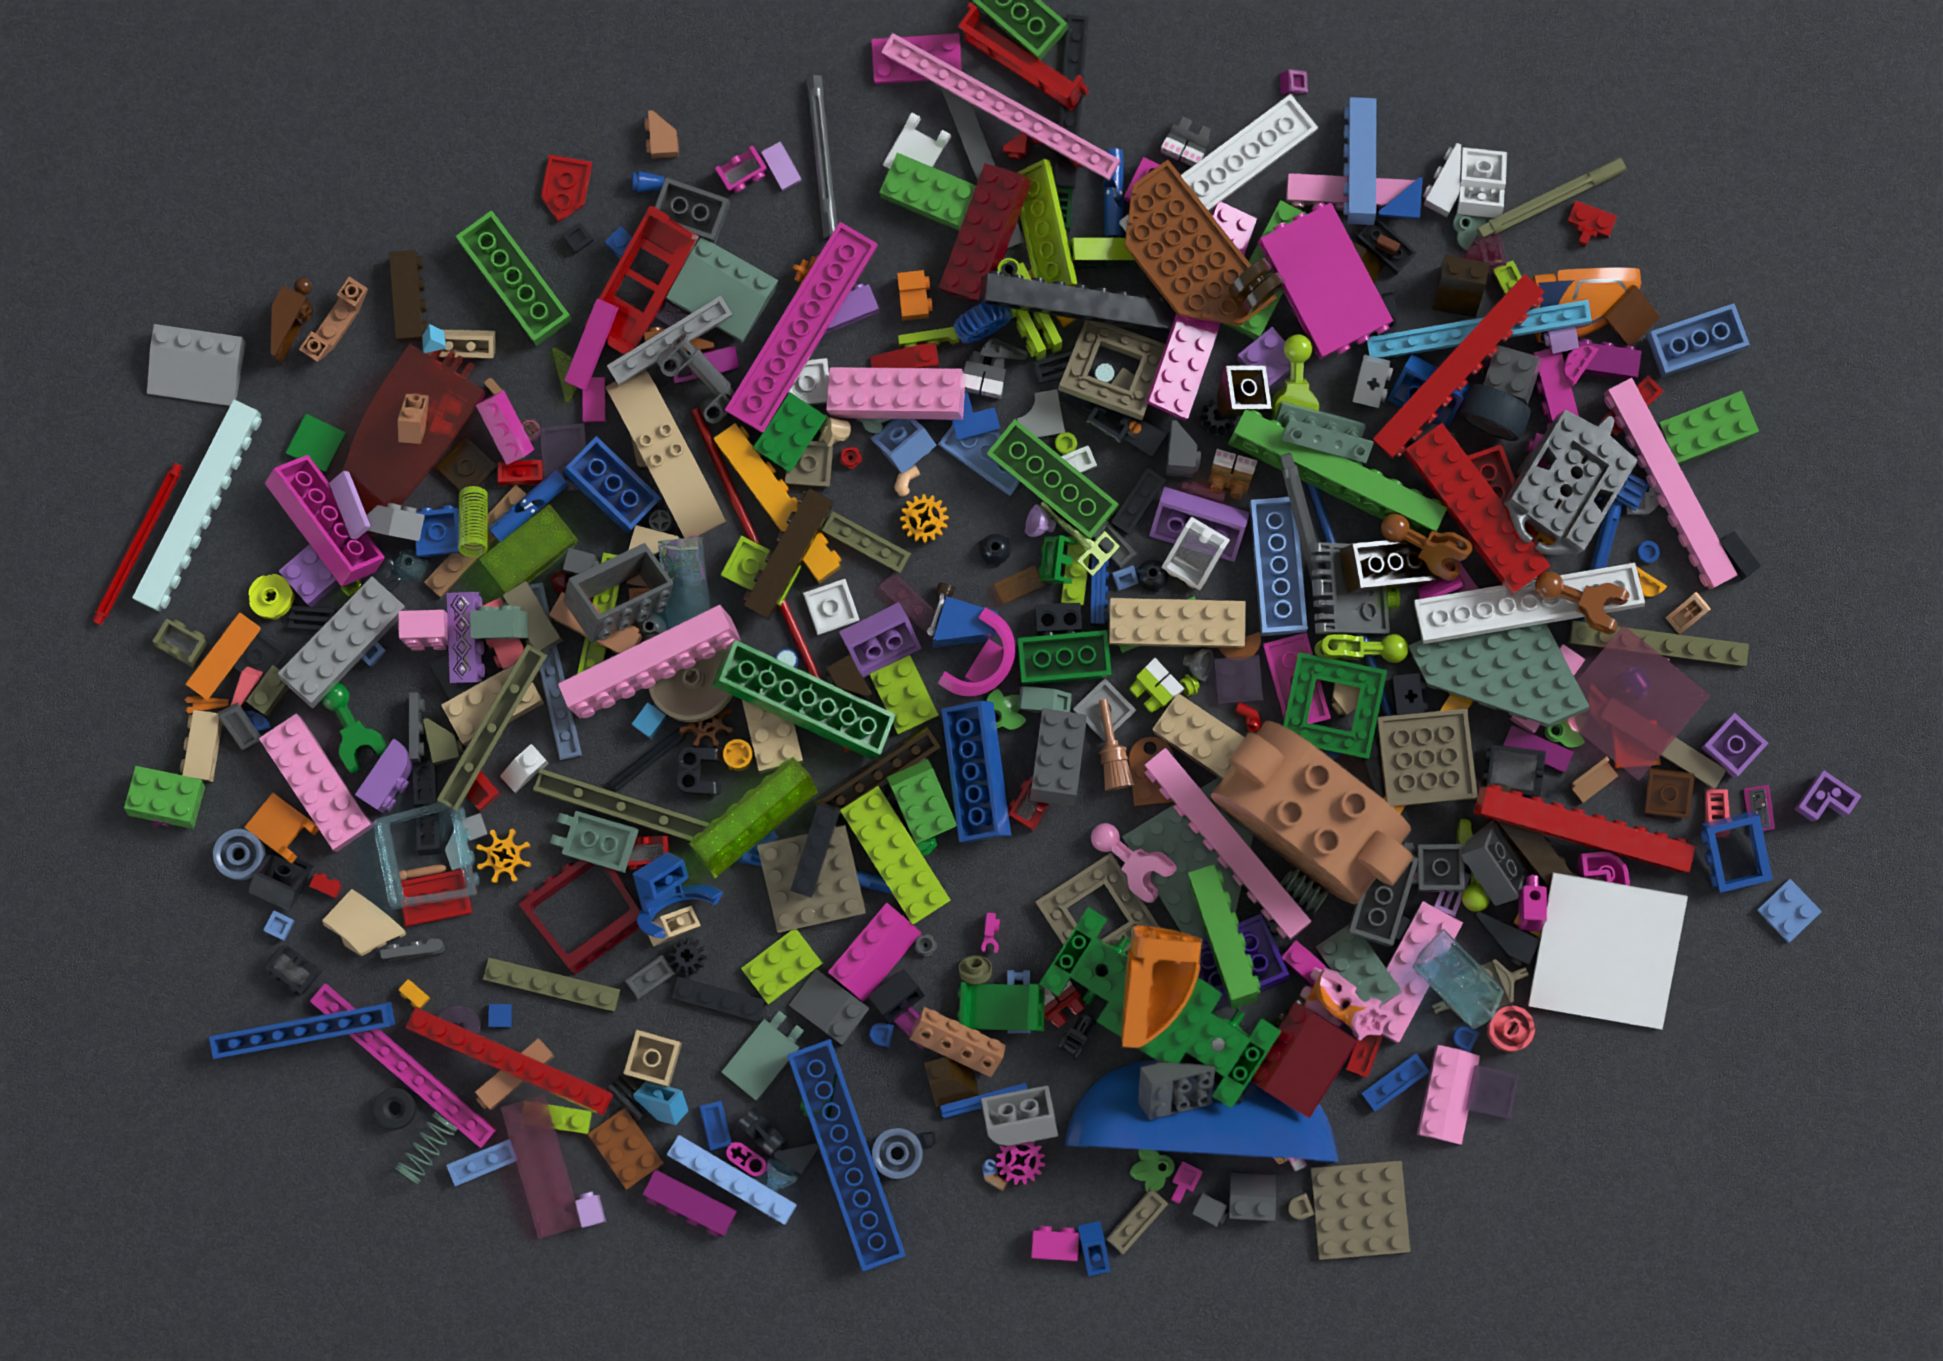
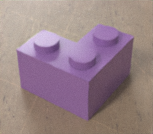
(1826, 792)

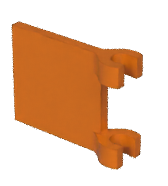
(278, 825)

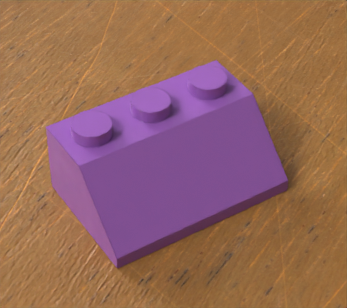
(880, 639)

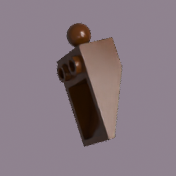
(288, 316)

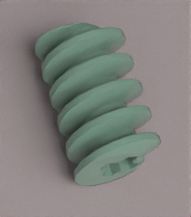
(1303, 890)

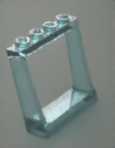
(389, 863)

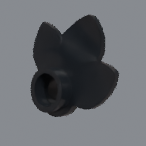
(384, 575)

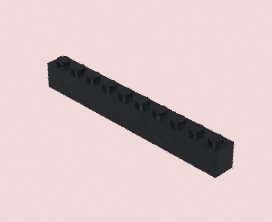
(1076, 302)

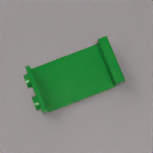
(1001, 1006)

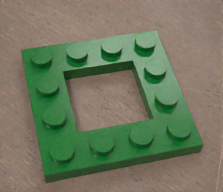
(1371, 686)

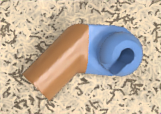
(991, 1175)

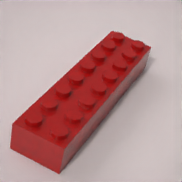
(1475, 508)

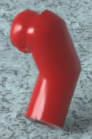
(1251, 715)

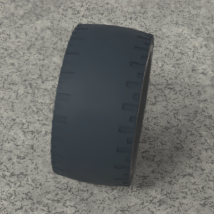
(1495, 412)

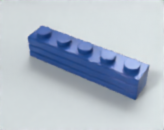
(1098, 592)

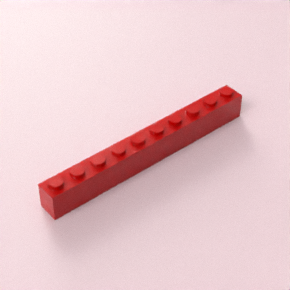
(1458, 366)
(1584, 829)

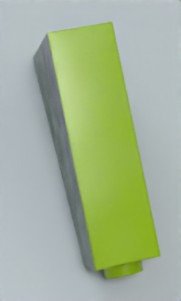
(1099, 253)

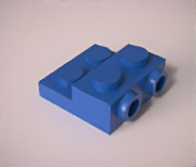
(439, 532)

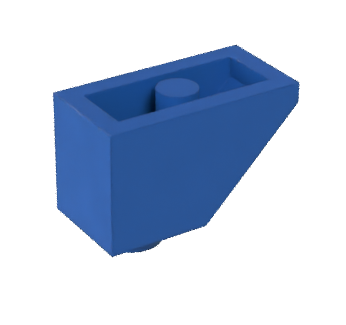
(1094, 1248)

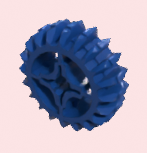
(981, 322)

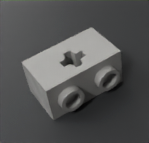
(1372, 368)

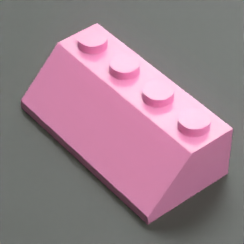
(1447, 1095)

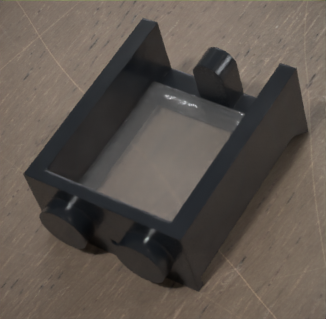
(1516, 768)

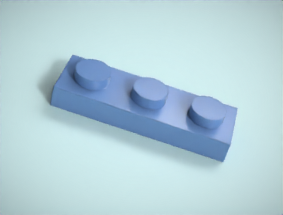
(481, 1162)

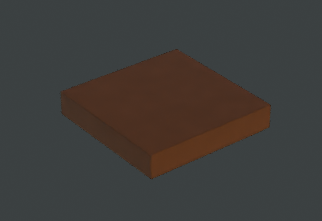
(1631, 316)
(1669, 793)

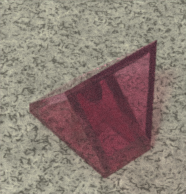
(1487, 250)

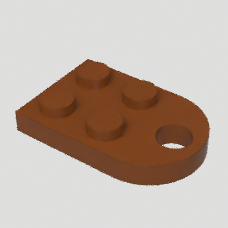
(1144, 790)

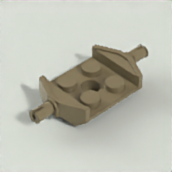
(1501, 976)

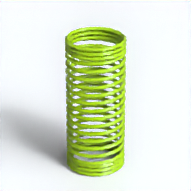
(467, 539)

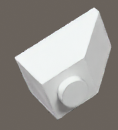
(523, 768)

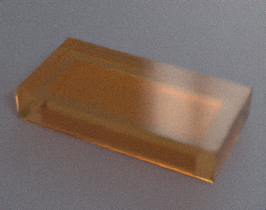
(1018, 585)

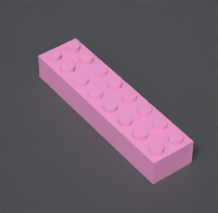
(649, 662)

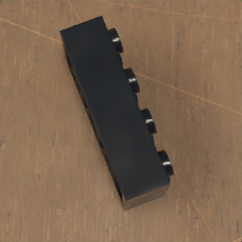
(1369, 237)

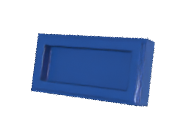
(715, 1125)

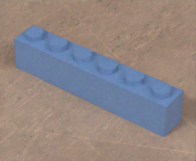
(1361, 161)

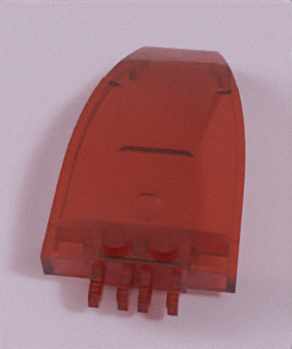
(391, 469)

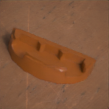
(1251, 646)

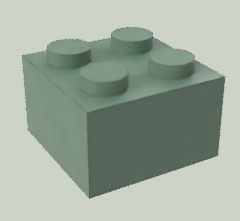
(499, 623)

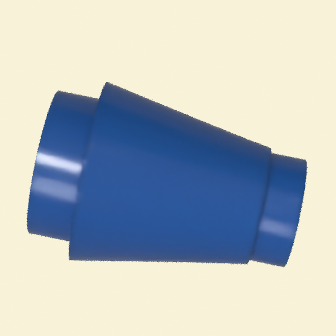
(646, 182)

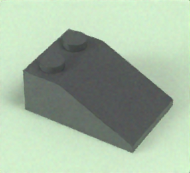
(829, 1007)

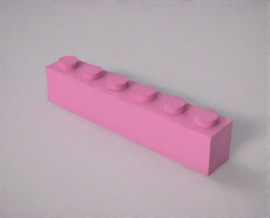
(1318, 189)

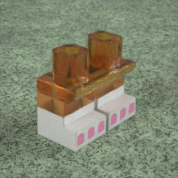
(1222, 477)

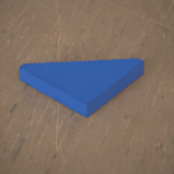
(1406, 204)

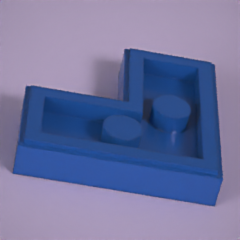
(975, 423)

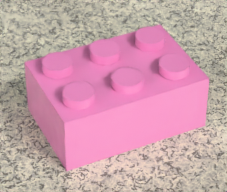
(424, 629)

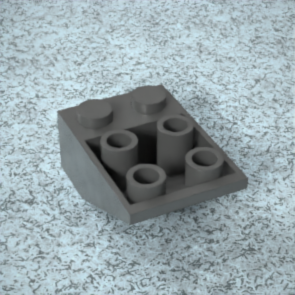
(1174, 1088)

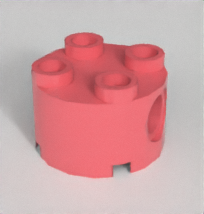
(1511, 1029)

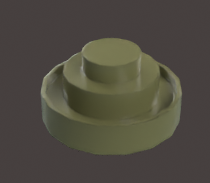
(975, 969)

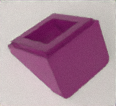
(1293, 82)

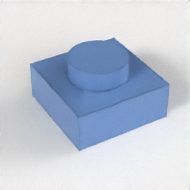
(279, 925)

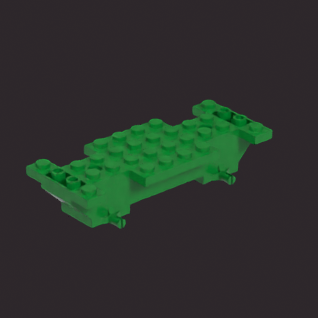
(1189, 1032)

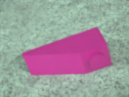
(1303, 962)

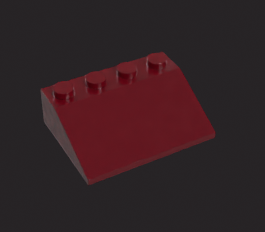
(1303, 1060)

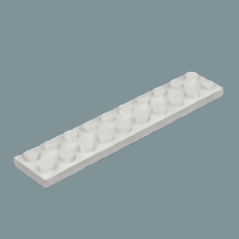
(1248, 153)
(1496, 610)

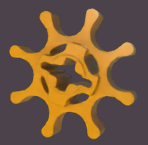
(507, 845)

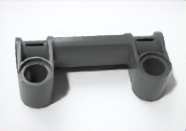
(705, 372)

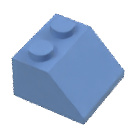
(903, 443)

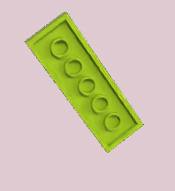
(1045, 227)
(895, 855)

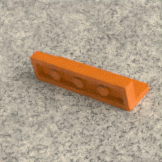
(223, 656)

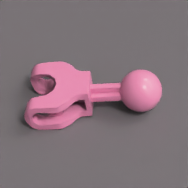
(1137, 864)

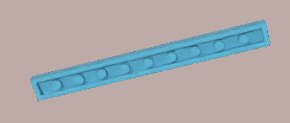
(1454, 333)

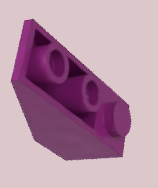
(723, 359)

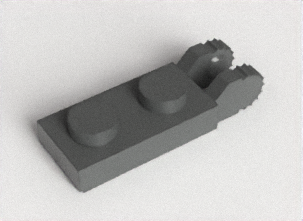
(413, 950)

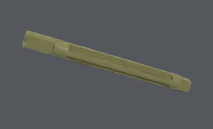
(1551, 198)

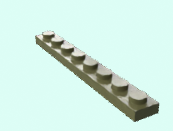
(1669, 644)

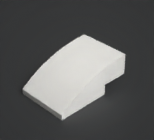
(1482, 182)

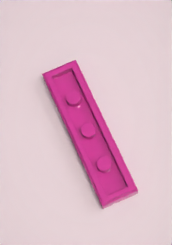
(591, 344)

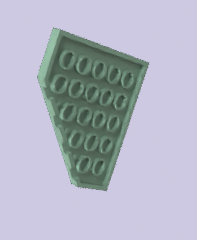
(1505, 671)
(1174, 838)

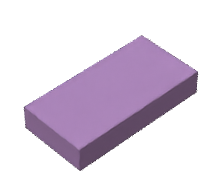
(781, 166)

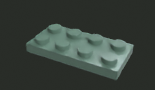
(1359, 965)

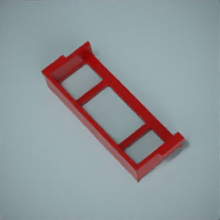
(1021, 62)

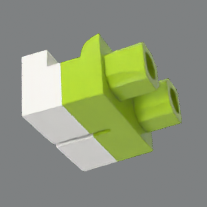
(1149, 678)

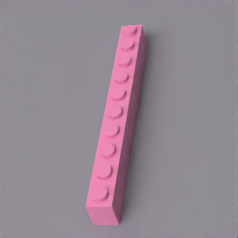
(1670, 484)
(1227, 843)

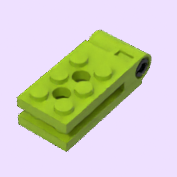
(1024, 322)

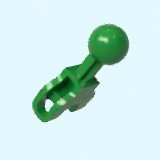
(354, 733)

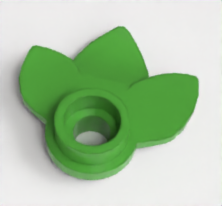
(1007, 710)
(1567, 735)
(1149, 1170)

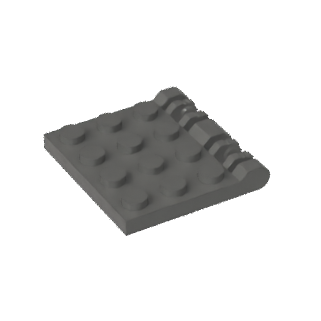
(1348, 612)

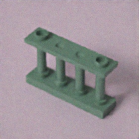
(1323, 431)

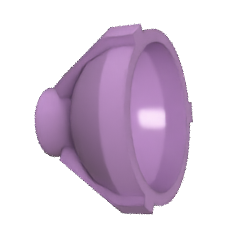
(1039, 522)

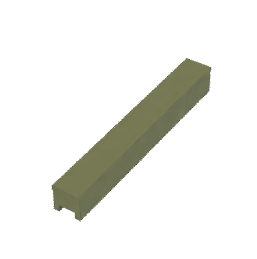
(492, 727)
(618, 806)

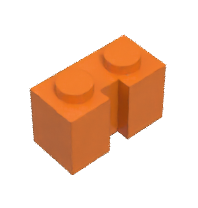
(913, 295)

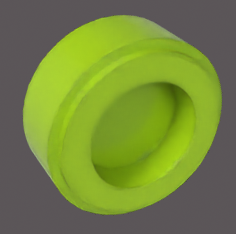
(1065, 443)

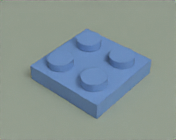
(1789, 910)

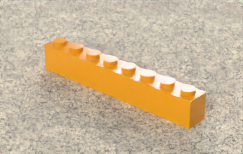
(773, 496)

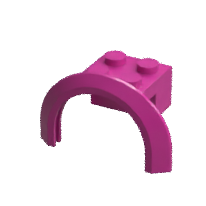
(990, 665)

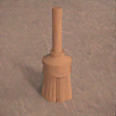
(1113, 756)

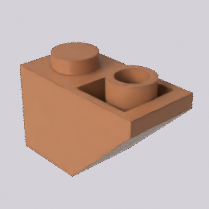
(663, 137)
(413, 418)

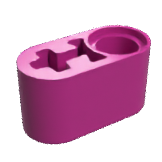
(745, 1150)

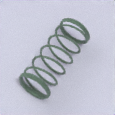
(401, 1167)

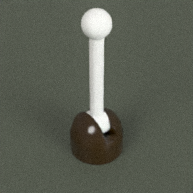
(942, 591)

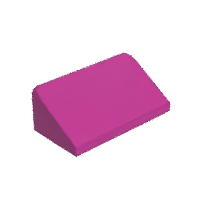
(1440, 587)

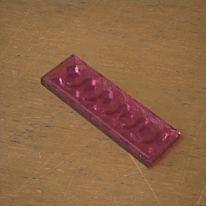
(541, 1166)

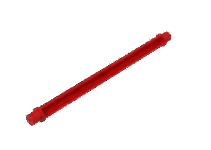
(137, 543)

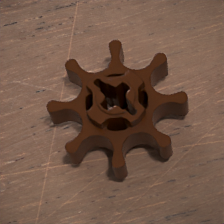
(710, 730)

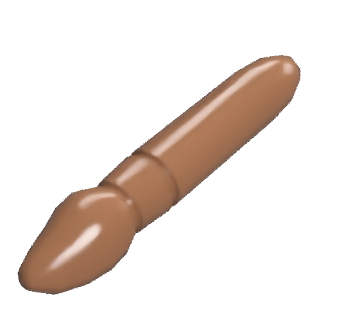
(423, 871)

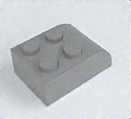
(1020, 1116)

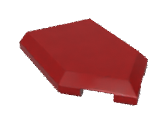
(565, 185)

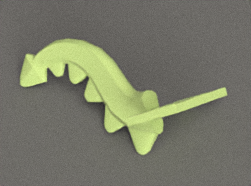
(1092, 547)

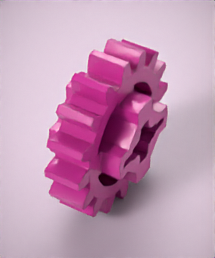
(1033, 1151)

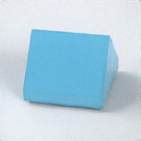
(433, 339)

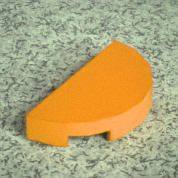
(1649, 585)

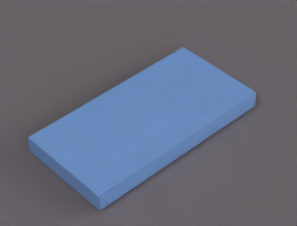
(973, 454)

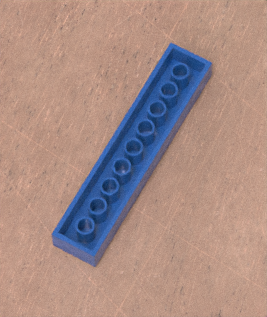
(846, 1156)

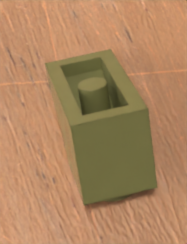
(442, 743)

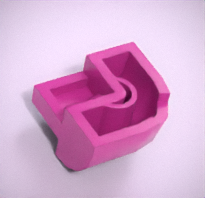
(1603, 867)

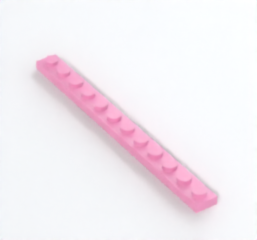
(1001, 106)

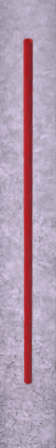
(752, 536)

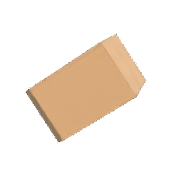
(1688, 613)

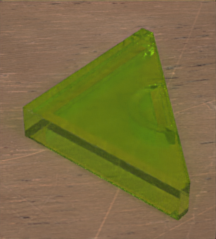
(563, 364)

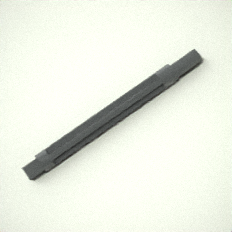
(822, 156)
(1301, 516)

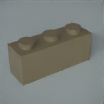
(541, 630)

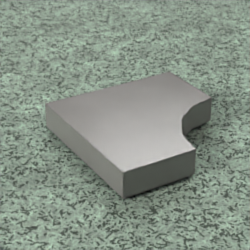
(1046, 415)

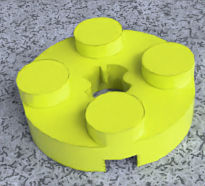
(269, 584)

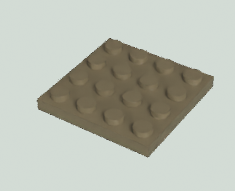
(1427, 757)
(837, 890)
(1360, 1210)

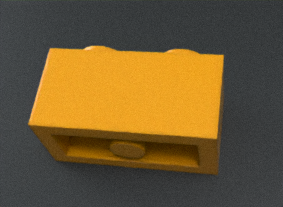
(415, 994)

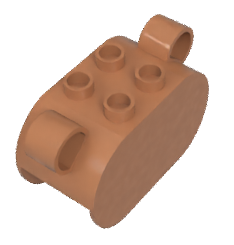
(1313, 813)

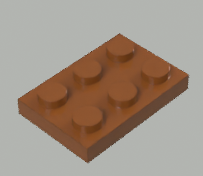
(626, 1148)

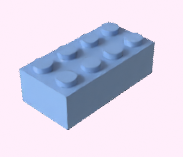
(1698, 340)

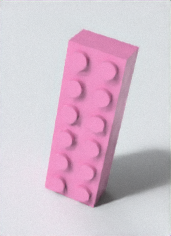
(896, 393)
(316, 782)
(1422, 929)

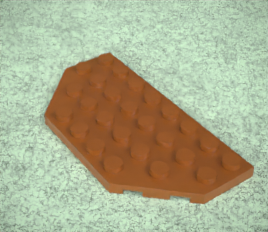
(1185, 249)

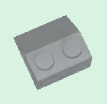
(396, 522)

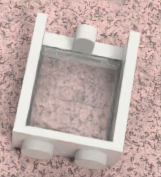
(1195, 553)

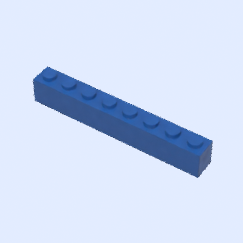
(302, 1030)

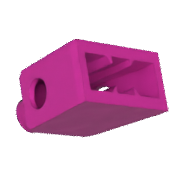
(1532, 905)

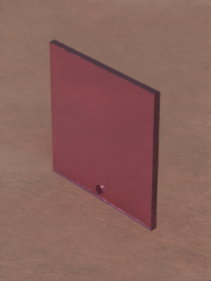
(1635, 702)

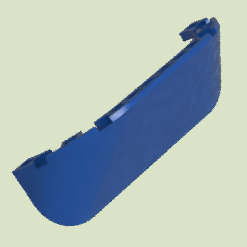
(1257, 1127)

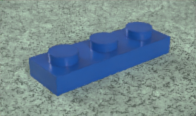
(1395, 1082)

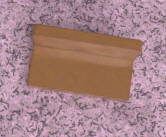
(1593, 780)

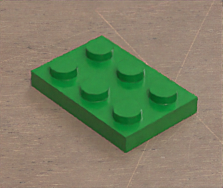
(789, 432)

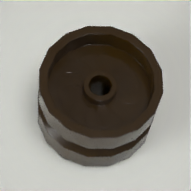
(1255, 286)

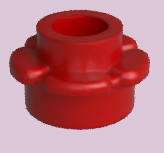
(852, 451)

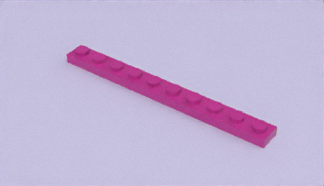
(411, 1072)

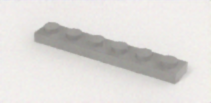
(648, 352)

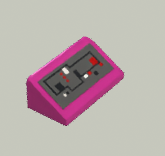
(1759, 800)

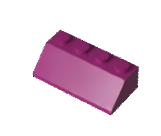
(874, 952)

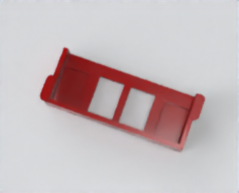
(664, 240)

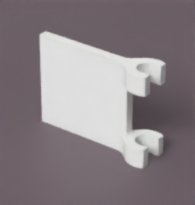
(917, 145)

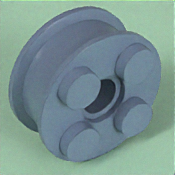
(227, 845)
(882, 1153)

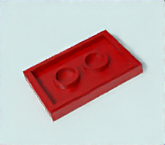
(439, 910)

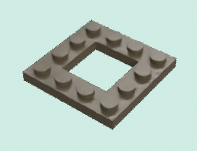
(1079, 384)
(1106, 873)

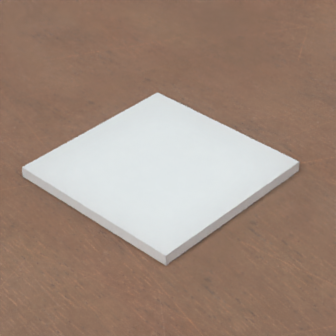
(1607, 950)

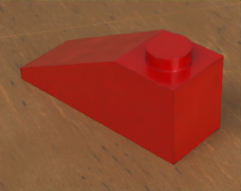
(910, 357)

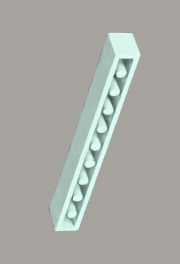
(197, 506)

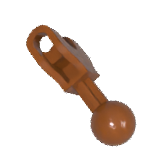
(1437, 550)
(1590, 602)

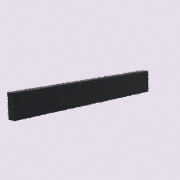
(1073, 66)

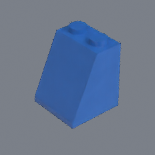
(961, 625)

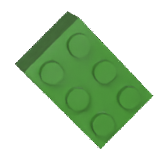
(164, 797)
(921, 801)

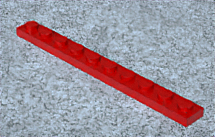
(509, 1061)

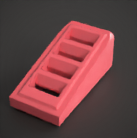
(246, 683)
(1724, 813)

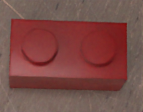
(325, 885)

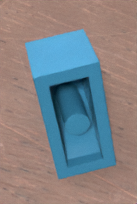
(662, 1102)

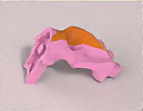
(1360, 1016)

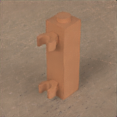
(503, 1084)

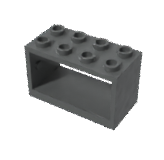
(609, 574)

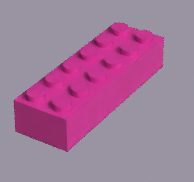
(313, 509)

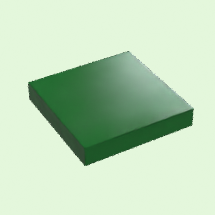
(316, 440)

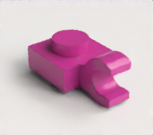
(992, 926)
(1186, 1179)

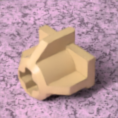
(834, 430)

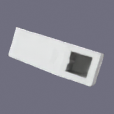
(1447, 186)

